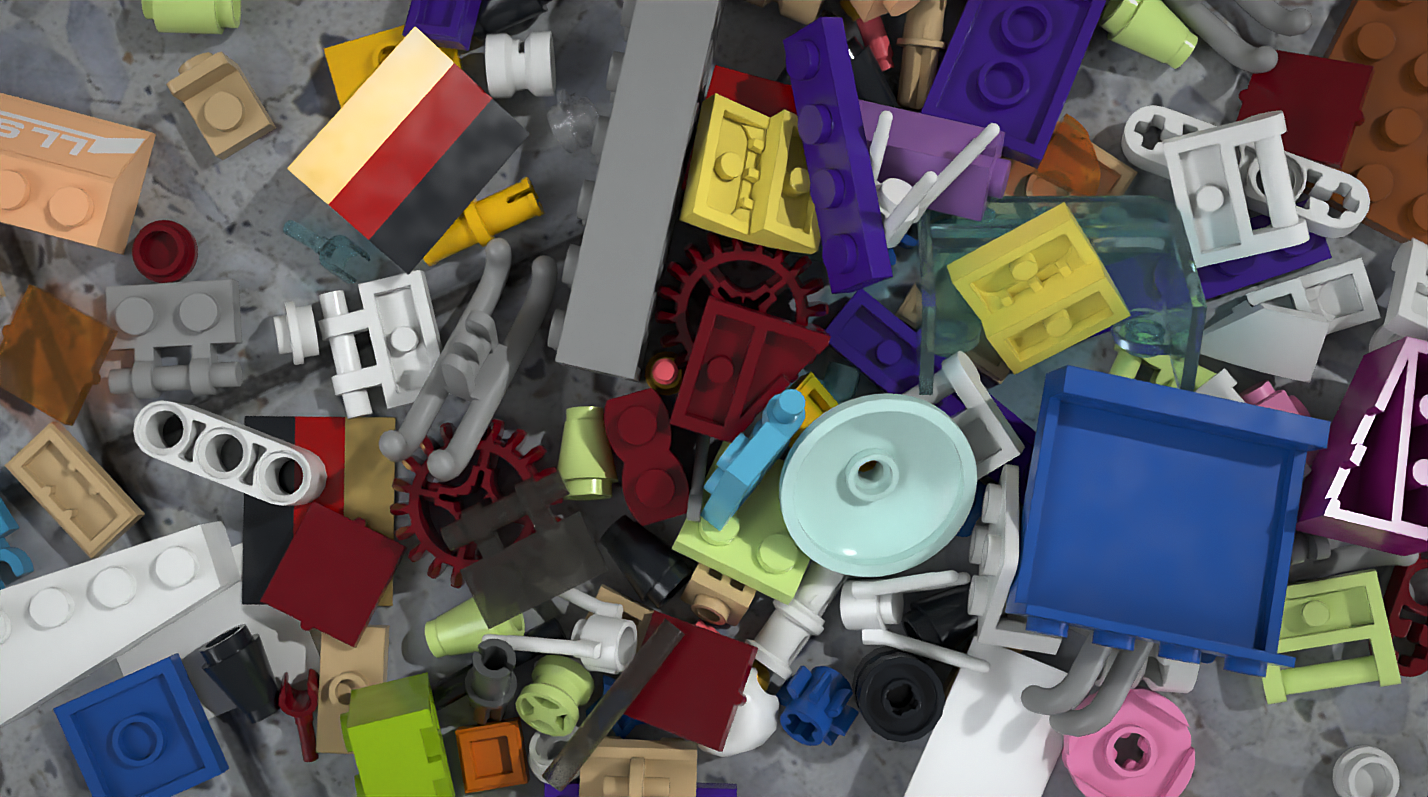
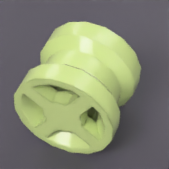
(555, 695)

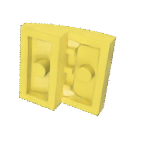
(750, 178)
(1038, 289)

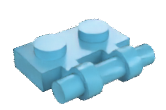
(750, 458)

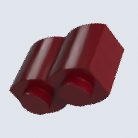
(652, 474)

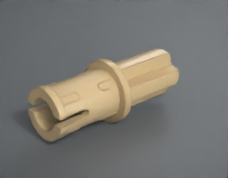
(920, 52)

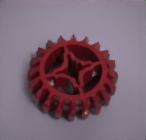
(706, 268)
(423, 490)

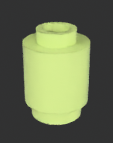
(193, 15)

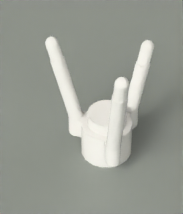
(904, 204)
(878, 603)
(598, 644)

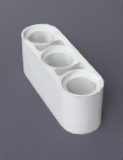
(202, 445)

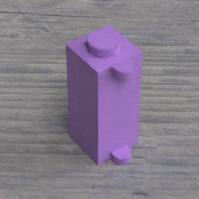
(931, 143)

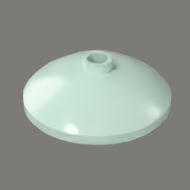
(883, 516)

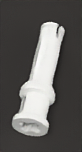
(794, 623)

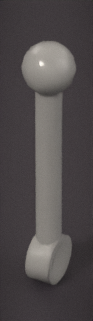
(698, 477)

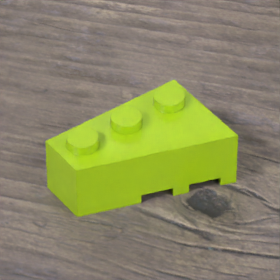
(397, 740)

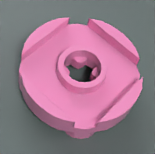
(1163, 737)

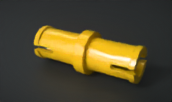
(486, 219)

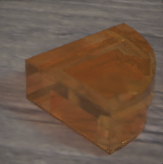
(1071, 159)

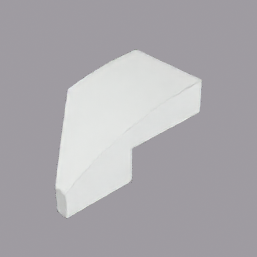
(1337, 293)
(1268, 340)

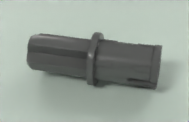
(491, 680)

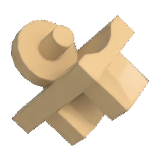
(640, 768)

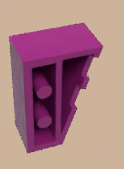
(1375, 468)

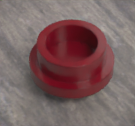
(165, 251)

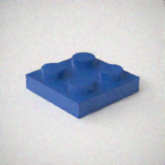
(142, 734)

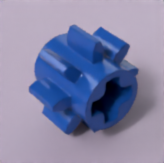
(816, 705)

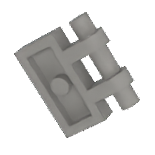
(172, 317)

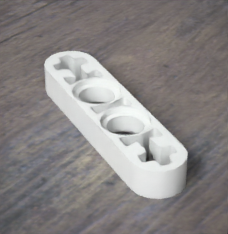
(1300, 170)

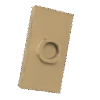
(74, 489)
(344, 670)

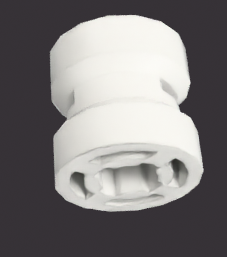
(520, 64)

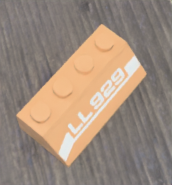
(70, 173)

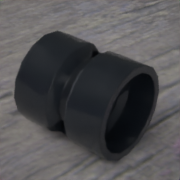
(898, 694)

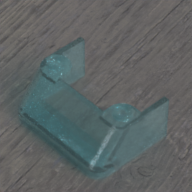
(1134, 237)

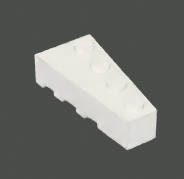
(91, 613)

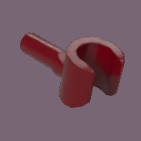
(301, 706)

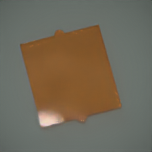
(53, 354)

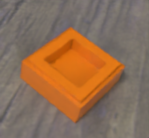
(492, 755)

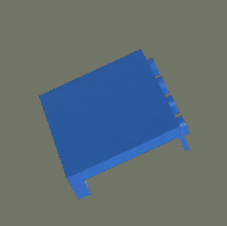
(1161, 518)

